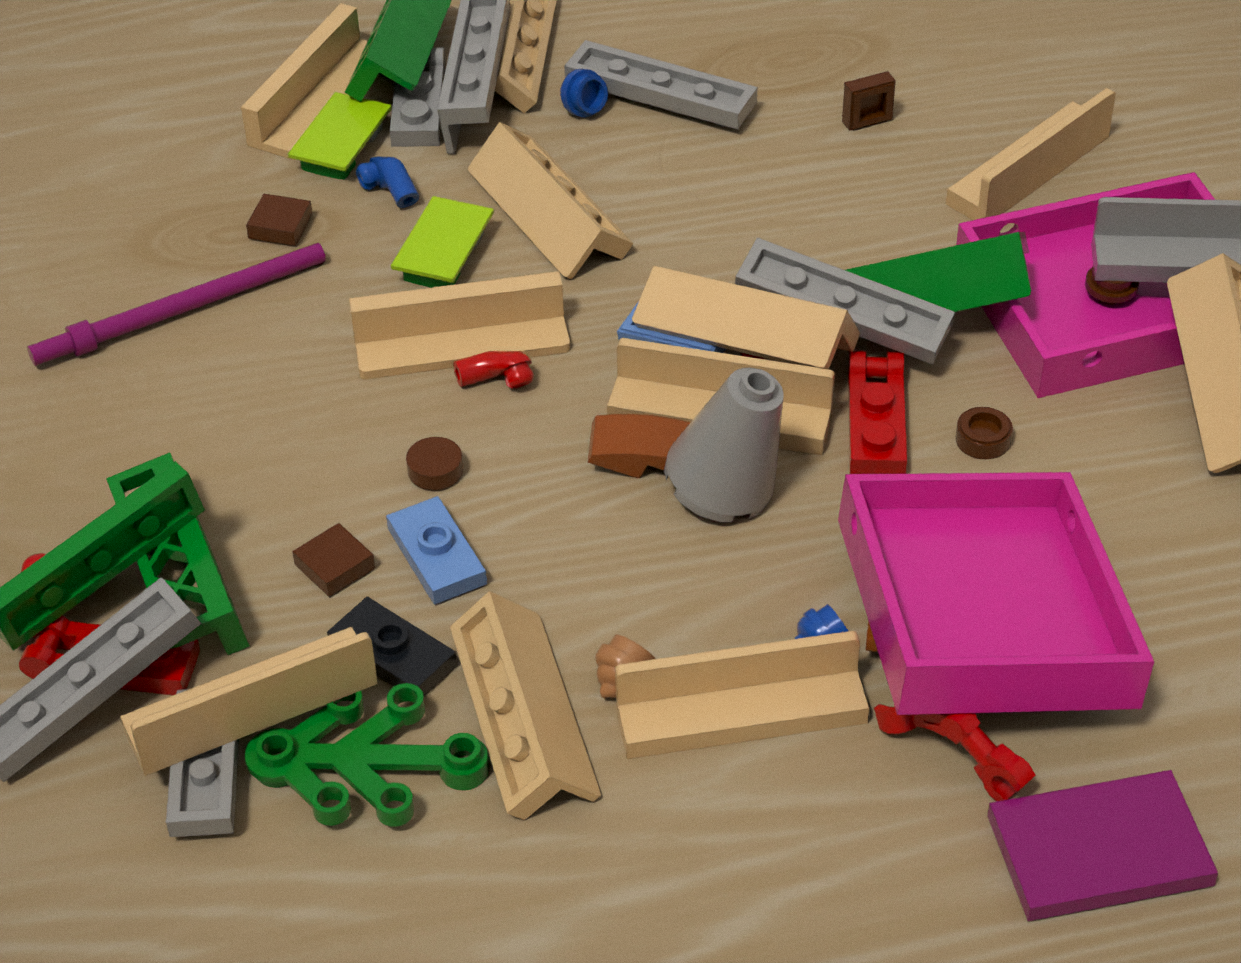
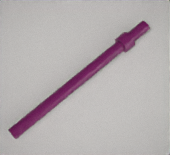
(84, 337)

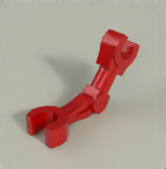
(997, 767)

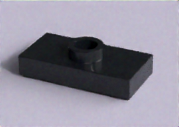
(399, 647)

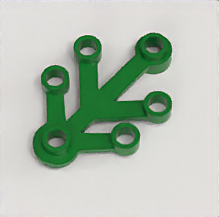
(359, 755)

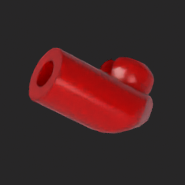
(493, 364)

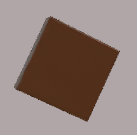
(868, 100)
(279, 219)
(333, 559)

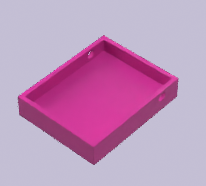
(1061, 331)
(991, 594)

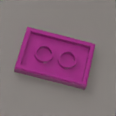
(1101, 845)

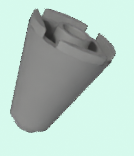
(730, 449)

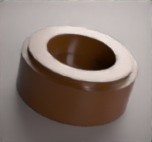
(984, 433)
(434, 463)

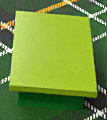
(339, 135)
(441, 242)

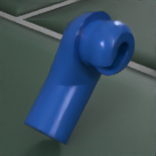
(390, 174)

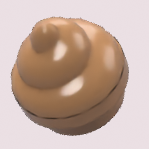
(619, 651)

